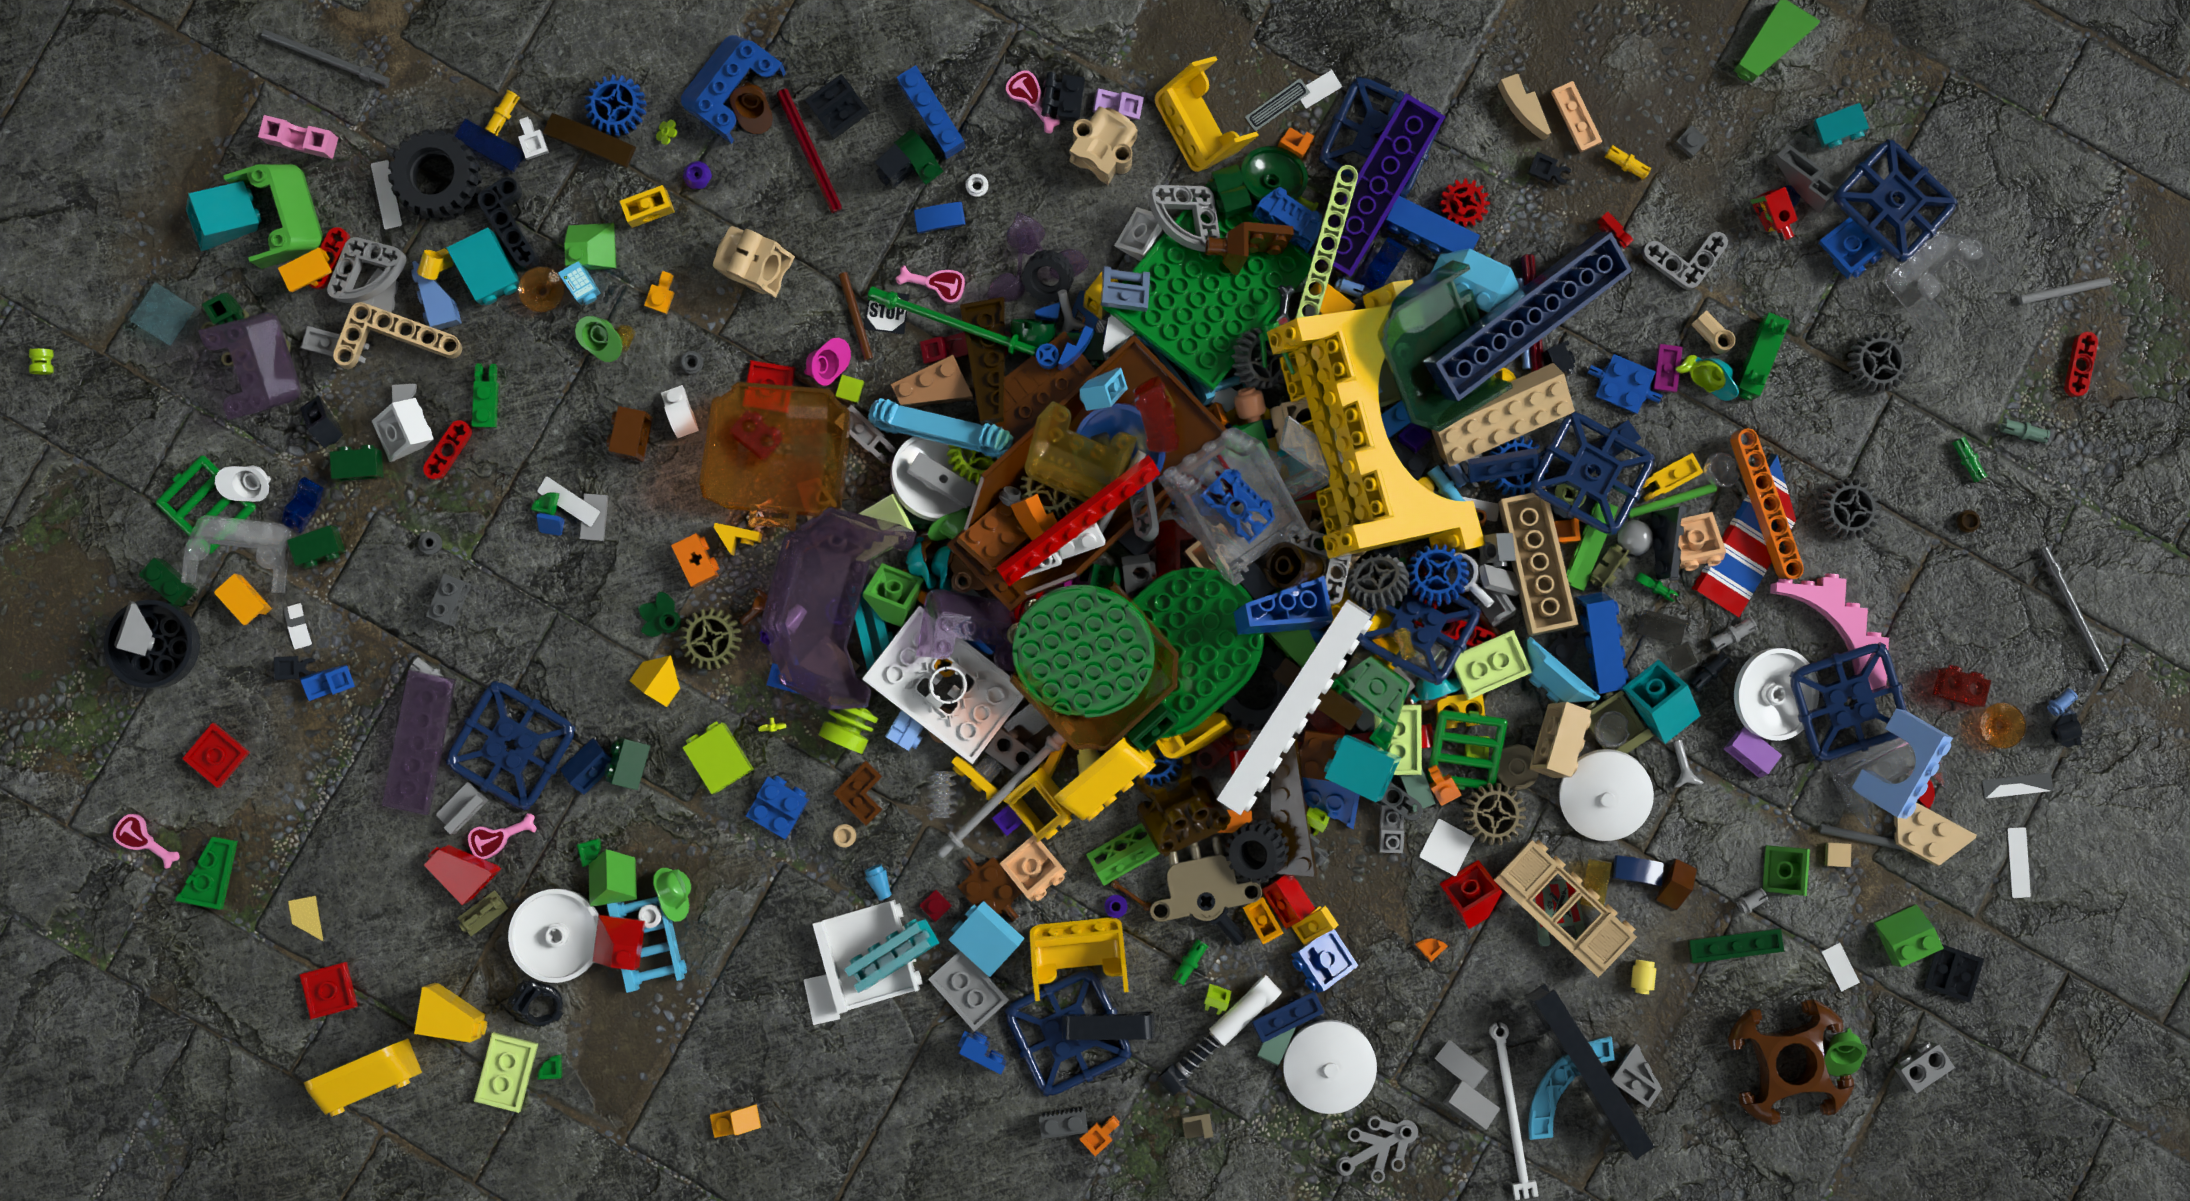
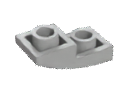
(1391, 830)
(1461, 1064)

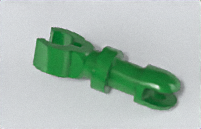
(1656, 587)

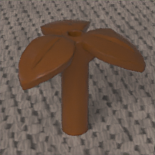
(757, 607)

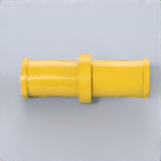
(502, 112)
(1627, 162)

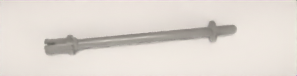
(1052, 744)

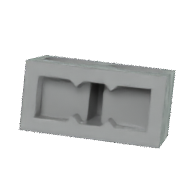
(1926, 1073)

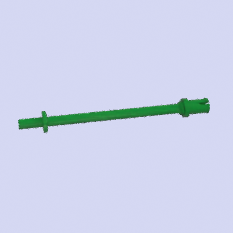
(892, 300)

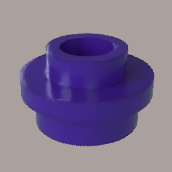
(1108, 903)

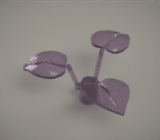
(1026, 236)

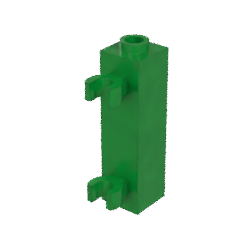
(1761, 356)

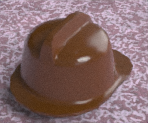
(751, 108)

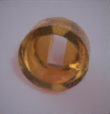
(1241, 741)

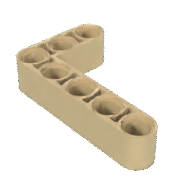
(393, 330)

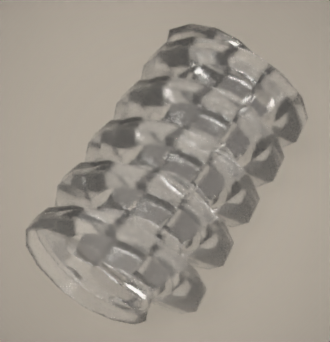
(941, 795)

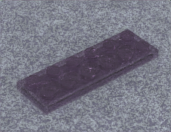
(418, 742)

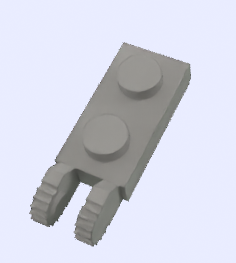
(325, 343)
(867, 434)

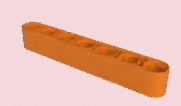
(1757, 497)

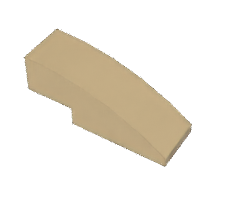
(1524, 106)

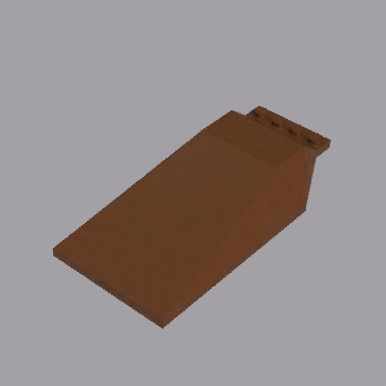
(1194, 426)

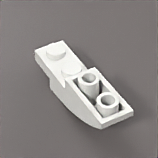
(1085, 541)

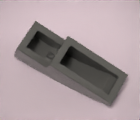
(1806, 178)

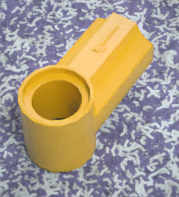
(434, 262)

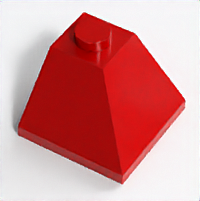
(1472, 893)
(618, 942)

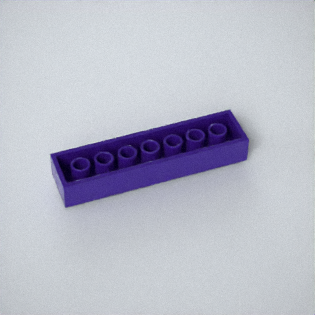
(1382, 180)

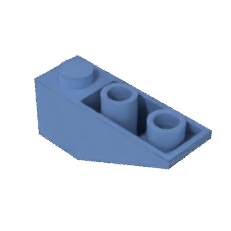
(439, 306)

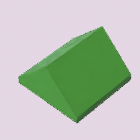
(1786, 870)
(612, 878)

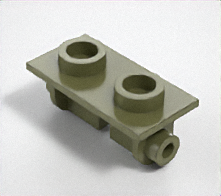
(1605, 575)
(482, 913)

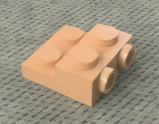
(1700, 542)
(1033, 868)

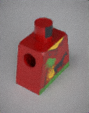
(1776, 212)

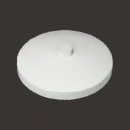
(915, 494)
(1765, 694)
(1606, 795)
(554, 935)
(1329, 1066)

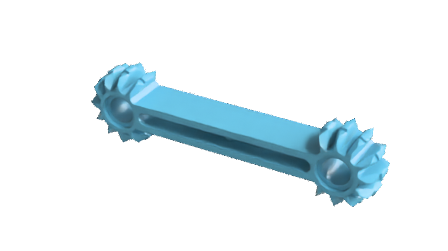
(939, 428)

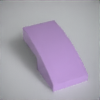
(1124, 103)

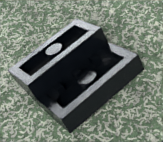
(837, 106)
(1954, 973)

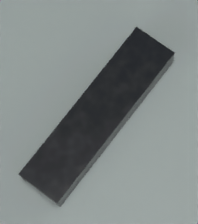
(1590, 1071)

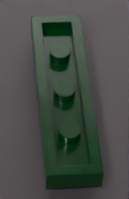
(1735, 945)

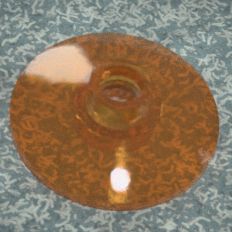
(531, 284)
(2012, 721)

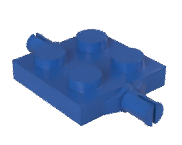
(1624, 384)

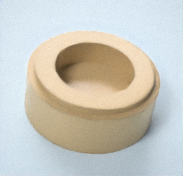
(844, 835)

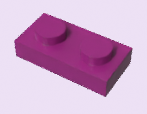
(1667, 360)

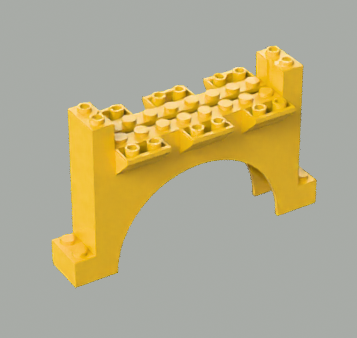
(1370, 491)

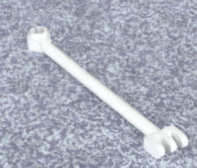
(1523, 1183)

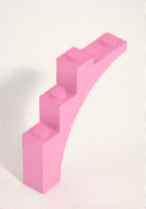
(1848, 620)

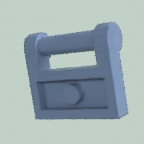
(1125, 295)

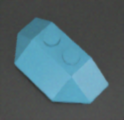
(1487, 278)
(1554, 676)

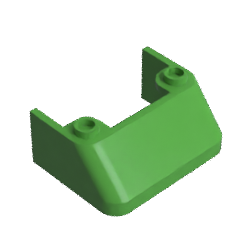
(295, 208)

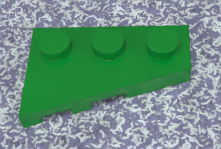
(211, 877)

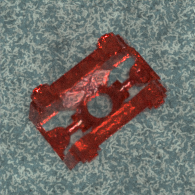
(1157, 415)

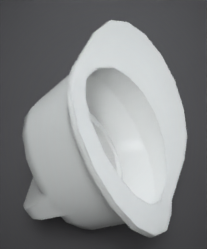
(243, 483)

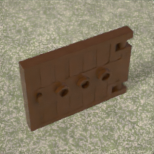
(1033, 388)

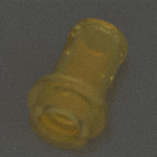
(1405, 645)

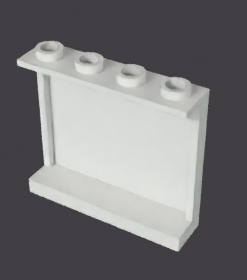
(852, 935)

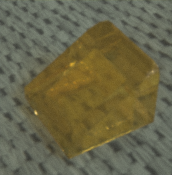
(626, 334)

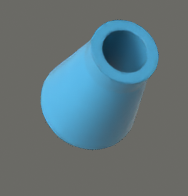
(878, 880)

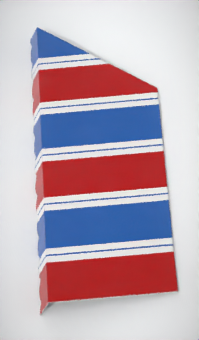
(1746, 554)

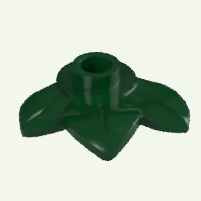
(656, 615)

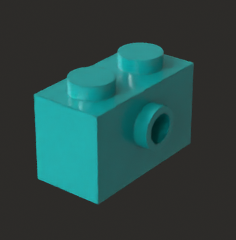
(1841, 126)

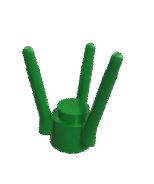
(1264, 337)

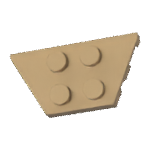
(1930, 835)

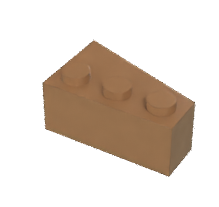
(933, 385)

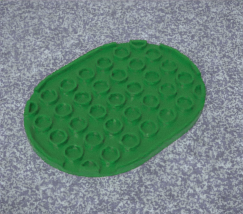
(1197, 617)

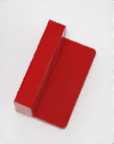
(1288, 900)

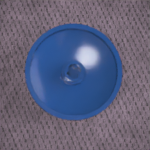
(1117, 419)

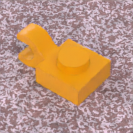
(660, 296)

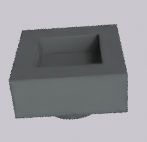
(1691, 141)

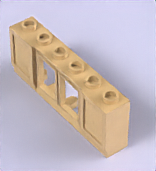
(1600, 942)

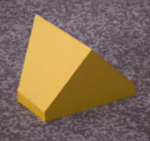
(657, 679)

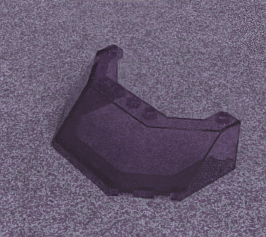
(817, 600)

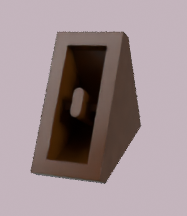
(1677, 884)

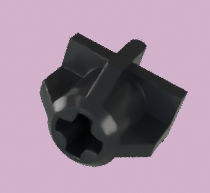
(2067, 729)

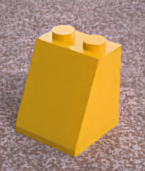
(448, 1016)

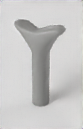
(1069, 321)
(1686, 774)

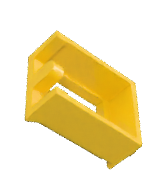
(1048, 790)

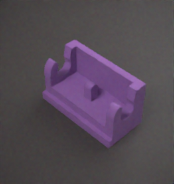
(1752, 752)

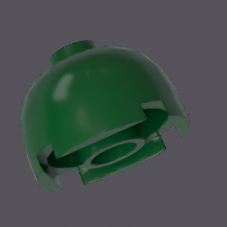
(1033, 332)

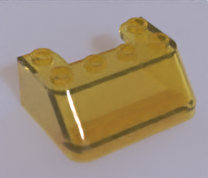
(1072, 460)

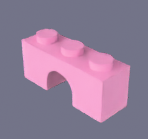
(305, 140)

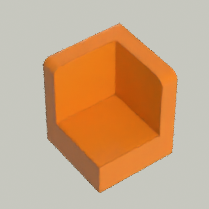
(1296, 142)
(1568, 531)

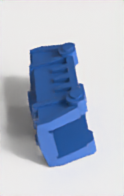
(1283, 210)
(1244, 494)

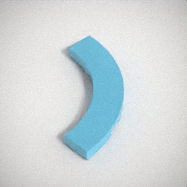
(1554, 1084)

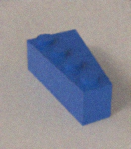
(1289, 610)
(1603, 641)

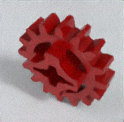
(1472, 207)

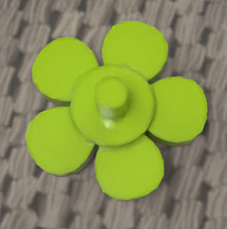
(667, 130)

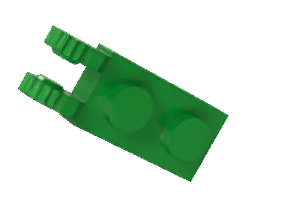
(485, 398)

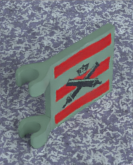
(1550, 901)

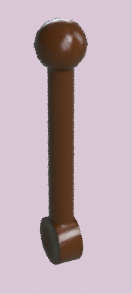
(1146, 906)

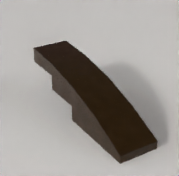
(589, 140)
(1331, 703)

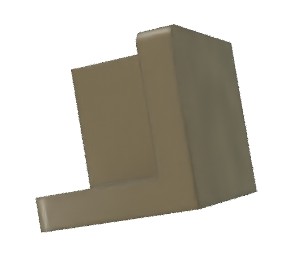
(1197, 1125)

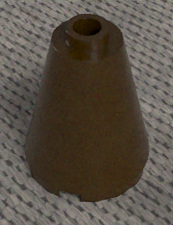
(1291, 566)

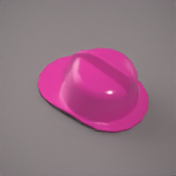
(828, 361)

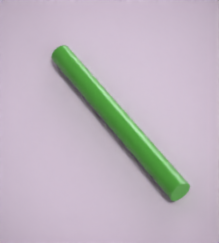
(1672, 500)

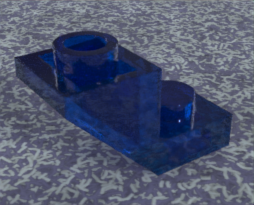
(1383, 264)
(303, 506)

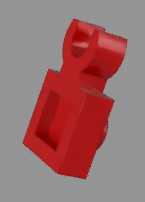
(1608, 223)

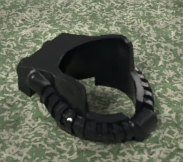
(525, 993)

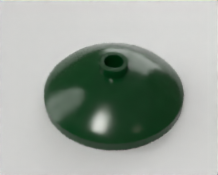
(1275, 167)

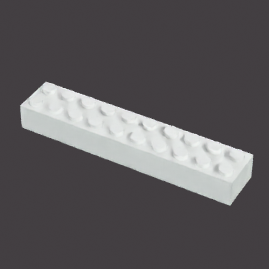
(1294, 706)

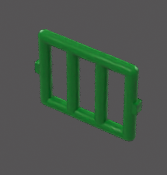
(180, 480)
(1496, 744)

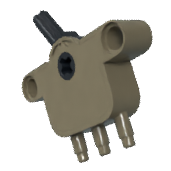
(1205, 877)

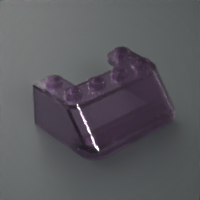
(259, 361)
(965, 617)

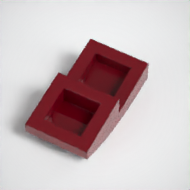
(942, 347)

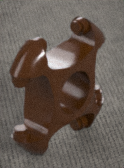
(1815, 1076)

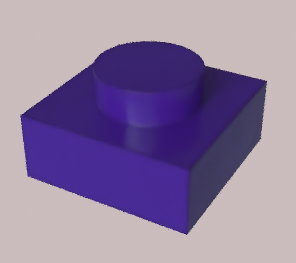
(1414, 437)
(1007, 820)

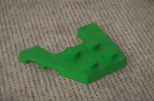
(1378, 690)

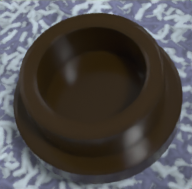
(1968, 521)

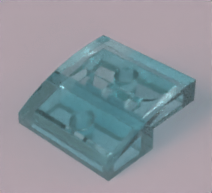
(162, 314)

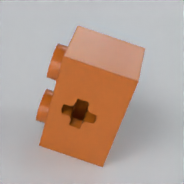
(685, 554)

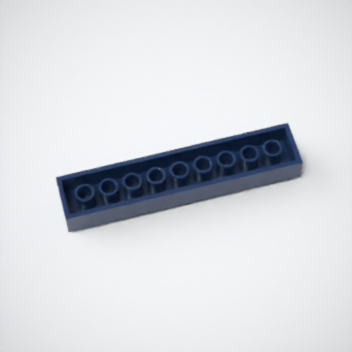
(1527, 316)

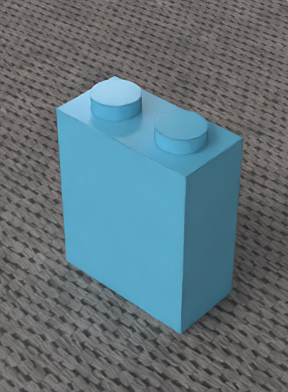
(985, 938)

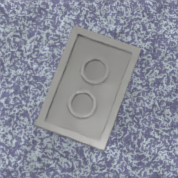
(968, 990)

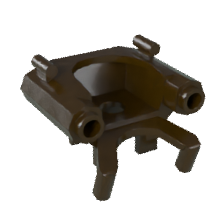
(1182, 814)

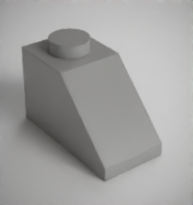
(134, 632)

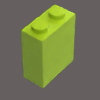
(717, 757)

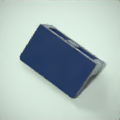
(586, 766)

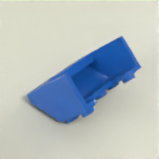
(721, 76)

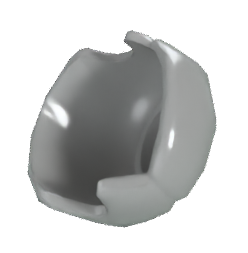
(1635, 537)

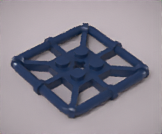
(1373, 124)
(1882, 200)
(1595, 487)
(1425, 637)
(1836, 695)
(496, 750)
(1052, 1031)

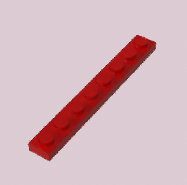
(1078, 520)

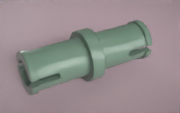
(2024, 430)

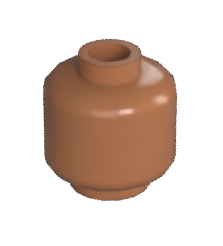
(1249, 404)

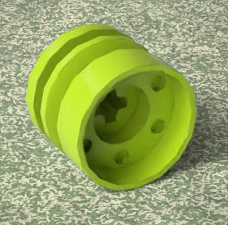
(848, 728)

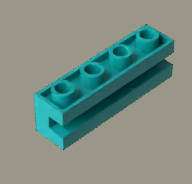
(872, 631)
(891, 955)

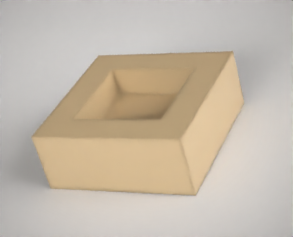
(1838, 854)

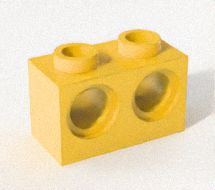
(1459, 704)

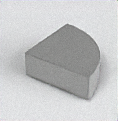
(403, 392)

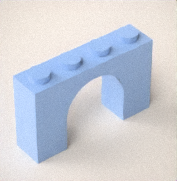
(1929, 747)

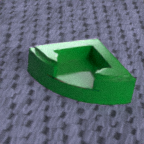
(546, 503)
(589, 851)
(551, 1068)

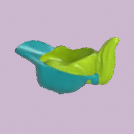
(1712, 375)

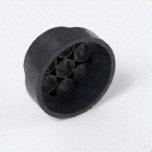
(129, 666)

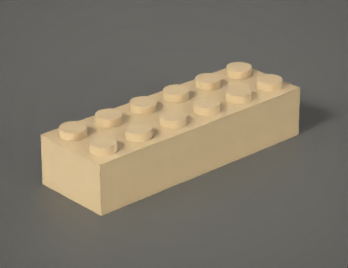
(1527, 406)
(1538, 564)

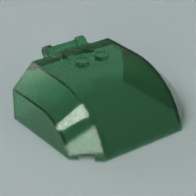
(1418, 326)

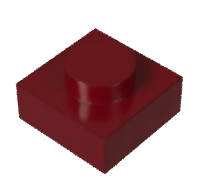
(935, 905)

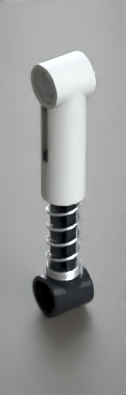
(1221, 1033)

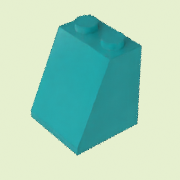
(222, 214)
(484, 266)
(1662, 701)
(1361, 767)

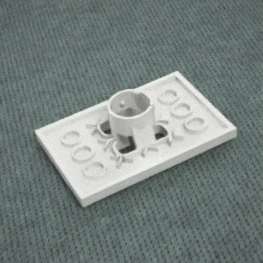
(978, 711)

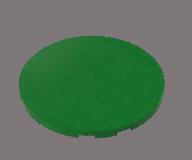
(1083, 651)

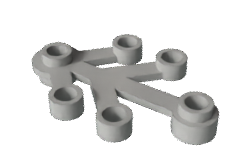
(1380, 1146)

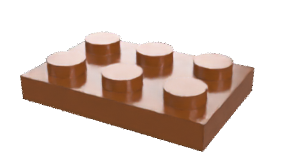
(994, 536)

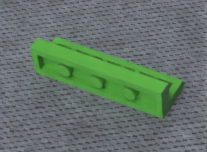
(1587, 550)
(1123, 861)

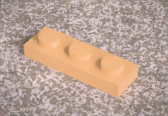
(1576, 116)

